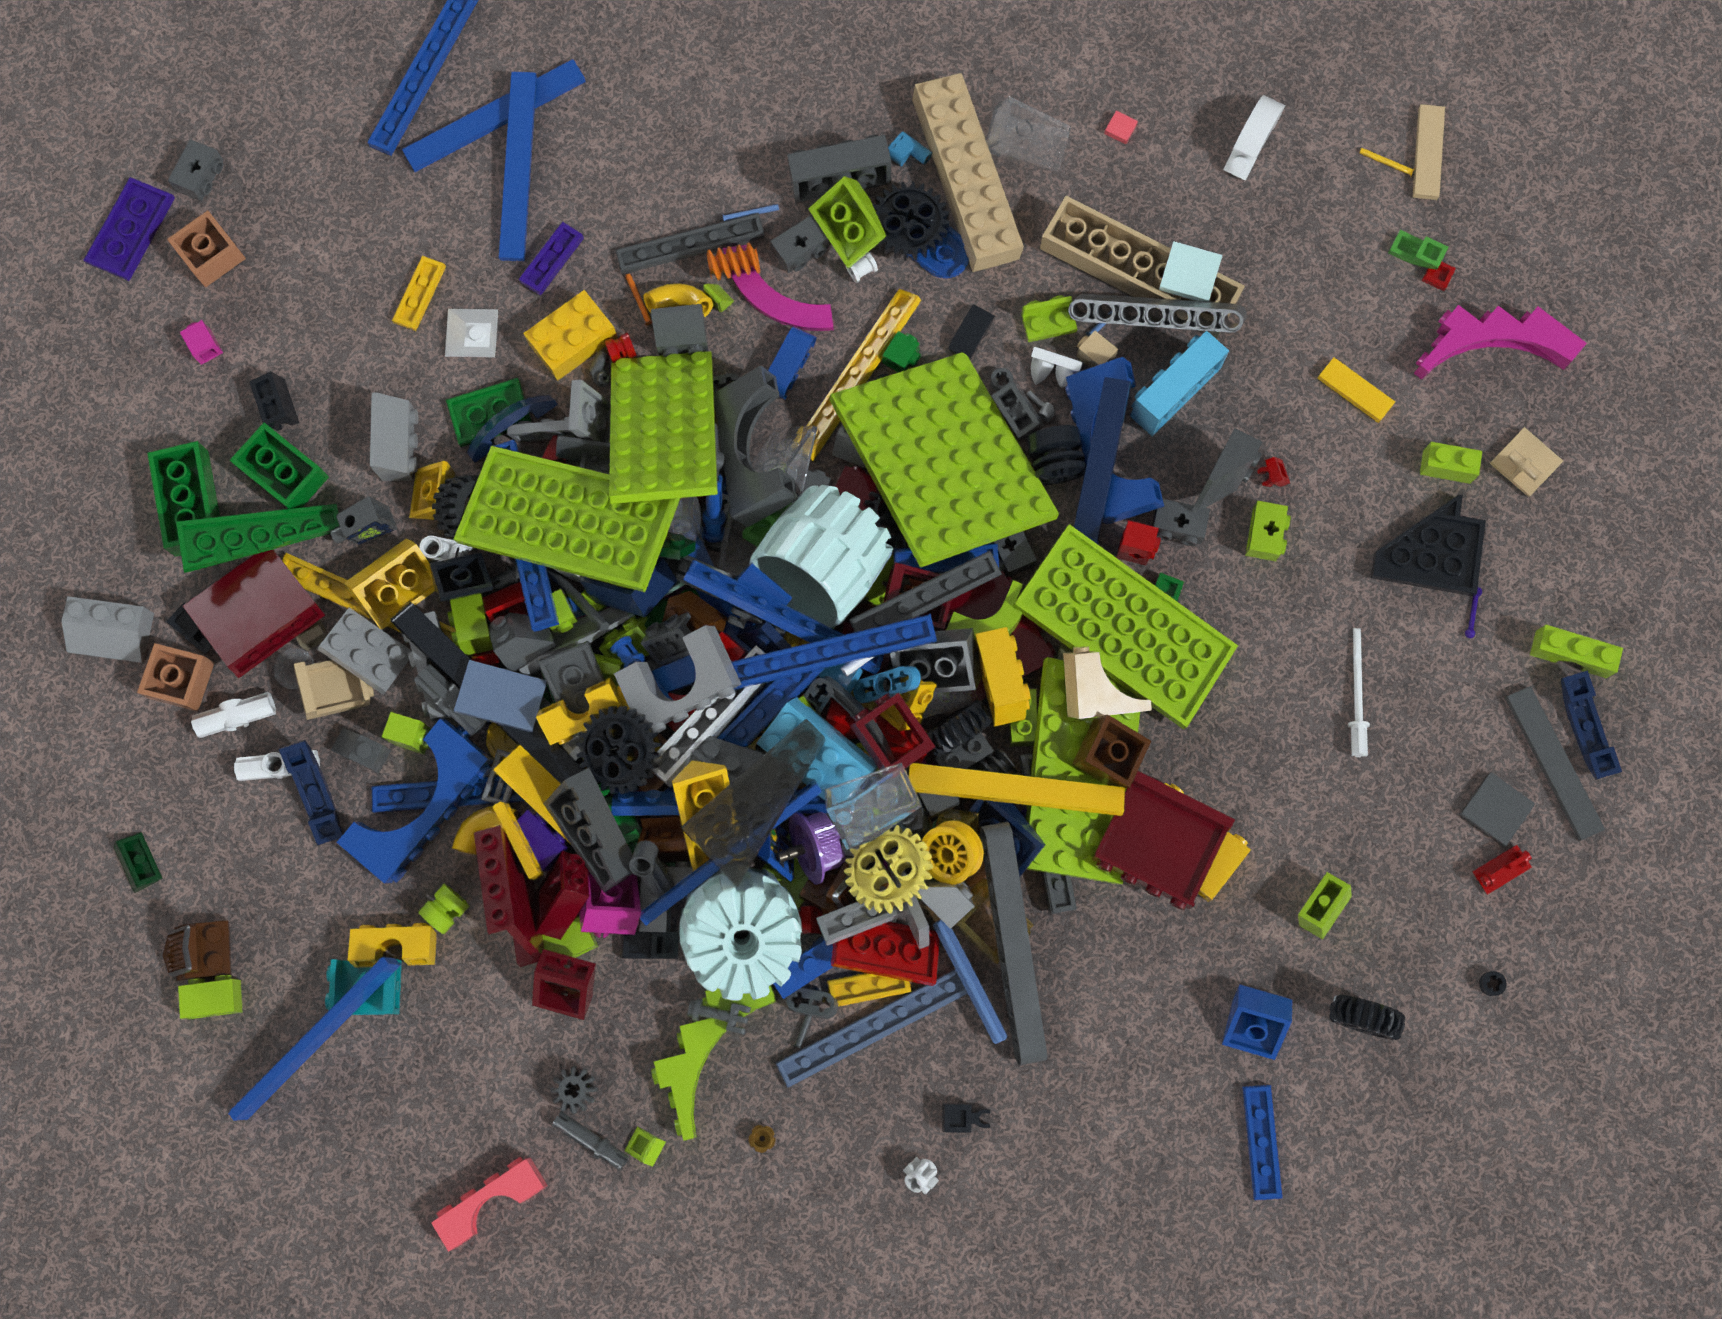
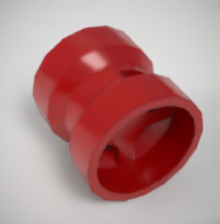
(620, 347)

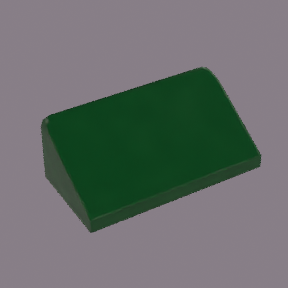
(137, 861)

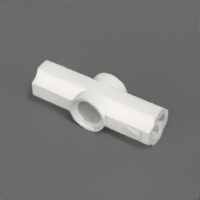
(233, 714)
(262, 767)

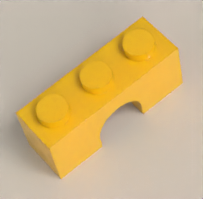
(561, 724)
(370, 943)

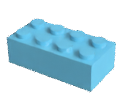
(1178, 383)
(837, 759)

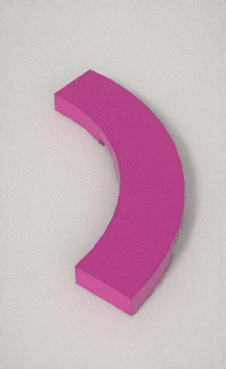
(780, 308)

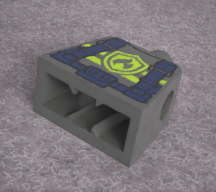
(364, 522)

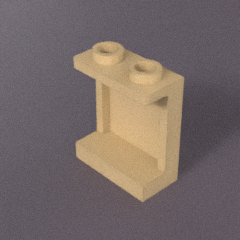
(330, 689)

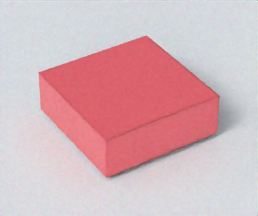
(1121, 127)

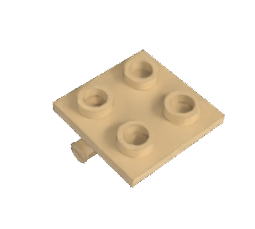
(1526, 462)

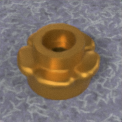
(754, 1138)

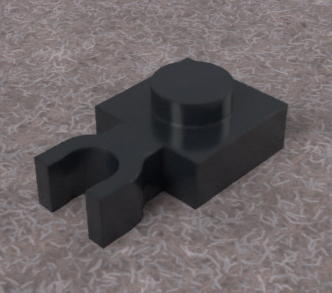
(959, 1117)

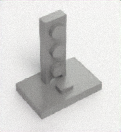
(587, 419)
(857, 918)

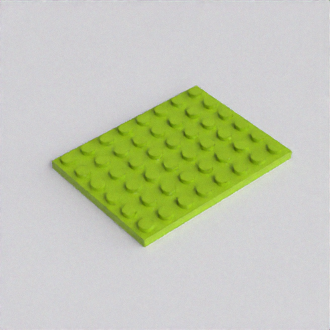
(943, 458)

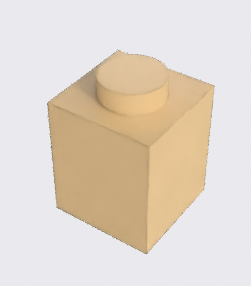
(1095, 350)

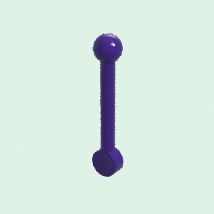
(1470, 633)

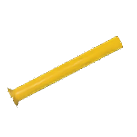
(1386, 161)

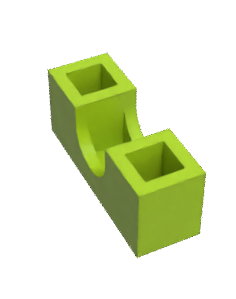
(1561, 645)

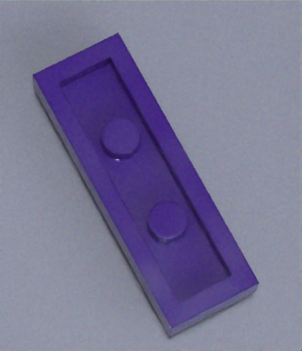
(551, 258)

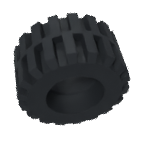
(450, 502)

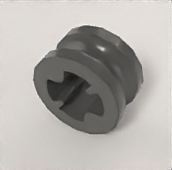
(998, 372)

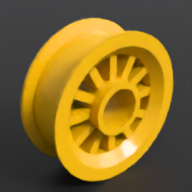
(962, 842)

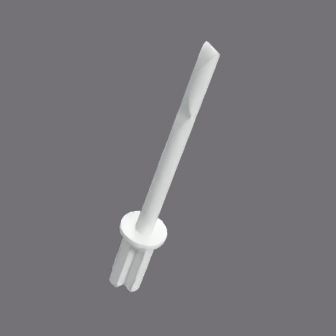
(1358, 727)

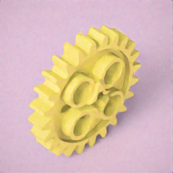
(866, 883)

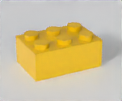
(570, 335)
(1002, 676)

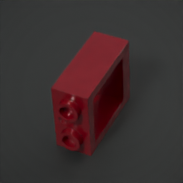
(895, 578)
(883, 703)
(561, 895)
(578, 976)

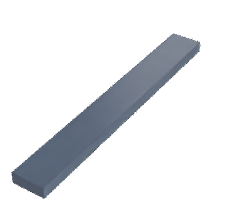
(870, 1028)

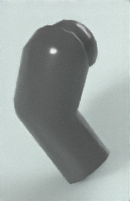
(598, 371)

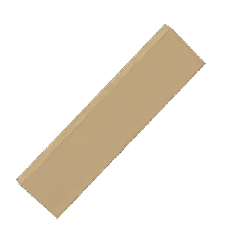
(1428, 152)

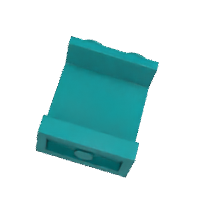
(344, 976)

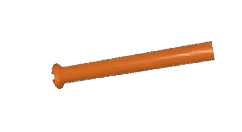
(638, 299)

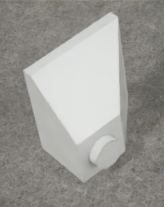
(471, 333)

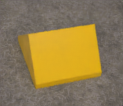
(425, 486)

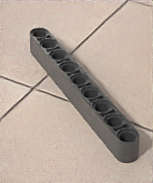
(1013, 943)

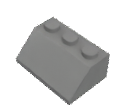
(393, 438)
(106, 629)

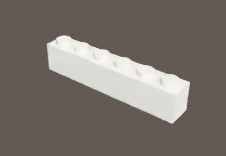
(699, 726)

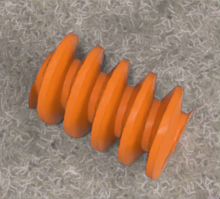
(733, 261)

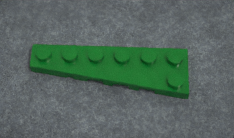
(237, 536)

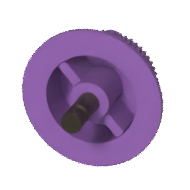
(814, 845)

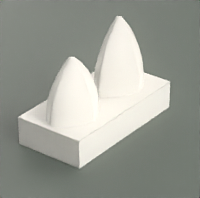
(1044, 361)

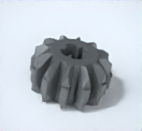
(574, 1079)

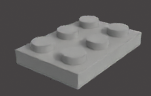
(365, 650)

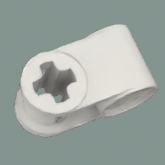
(447, 549)

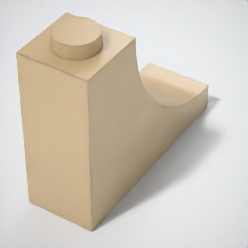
(1091, 692)

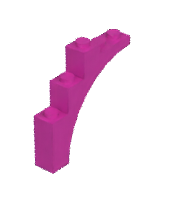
(1533, 333)

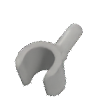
(1047, 409)

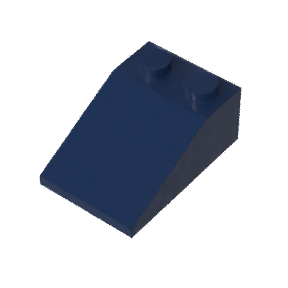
(1026, 840)

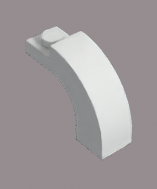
(1253, 136)

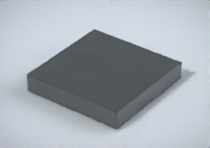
(1497, 809)

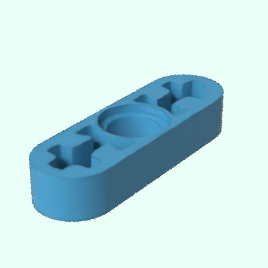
(896, 686)

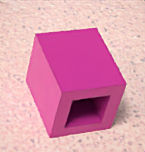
(201, 342)

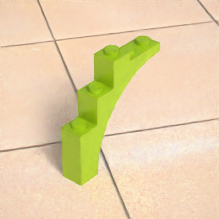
(698, 1039)

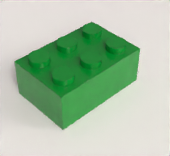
(279, 468)

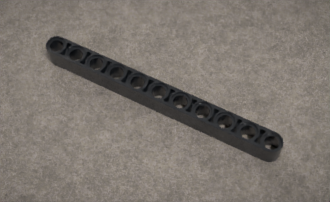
(453, 664)

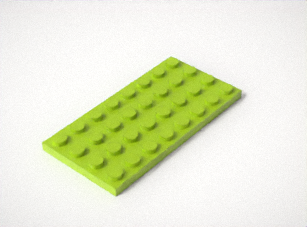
(662, 428)
(563, 520)
(1138, 629)
(1068, 834)

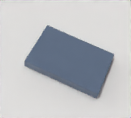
(500, 696)

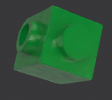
(902, 352)

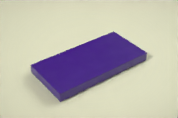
(129, 229)

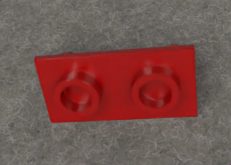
(1502, 869)

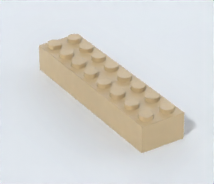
(967, 172)
(1120, 255)

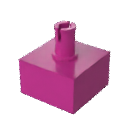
(611, 911)

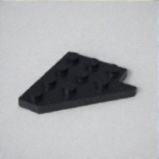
(1435, 553)

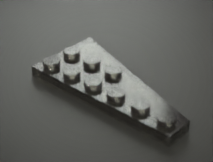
(744, 813)

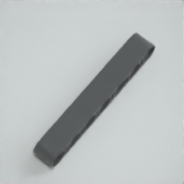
(1168, 308)

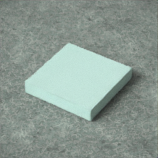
(1190, 272)

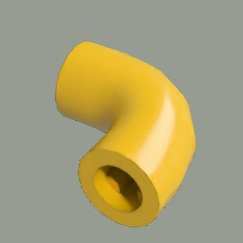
(677, 295)
(477, 821)

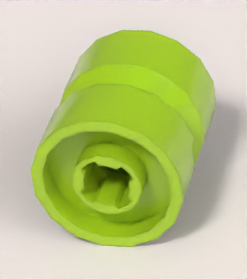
(444, 909)

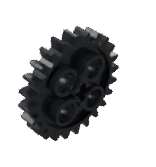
(917, 202)
(619, 749)

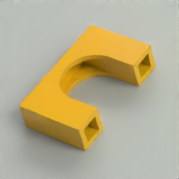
(1229, 857)

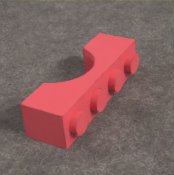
(460, 1223)

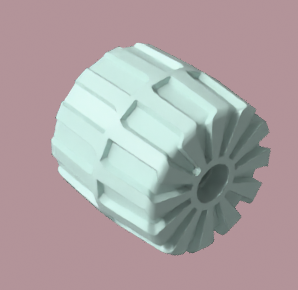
(824, 553)
(747, 964)

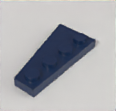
(768, 640)

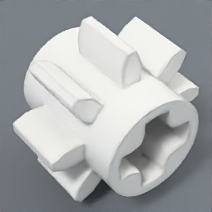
(920, 1175)

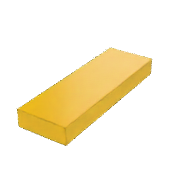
(419, 293)
(1356, 390)
(518, 840)
(865, 988)

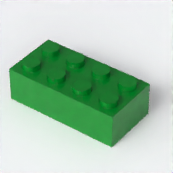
(182, 489)

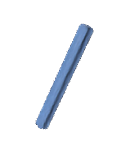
(971, 982)

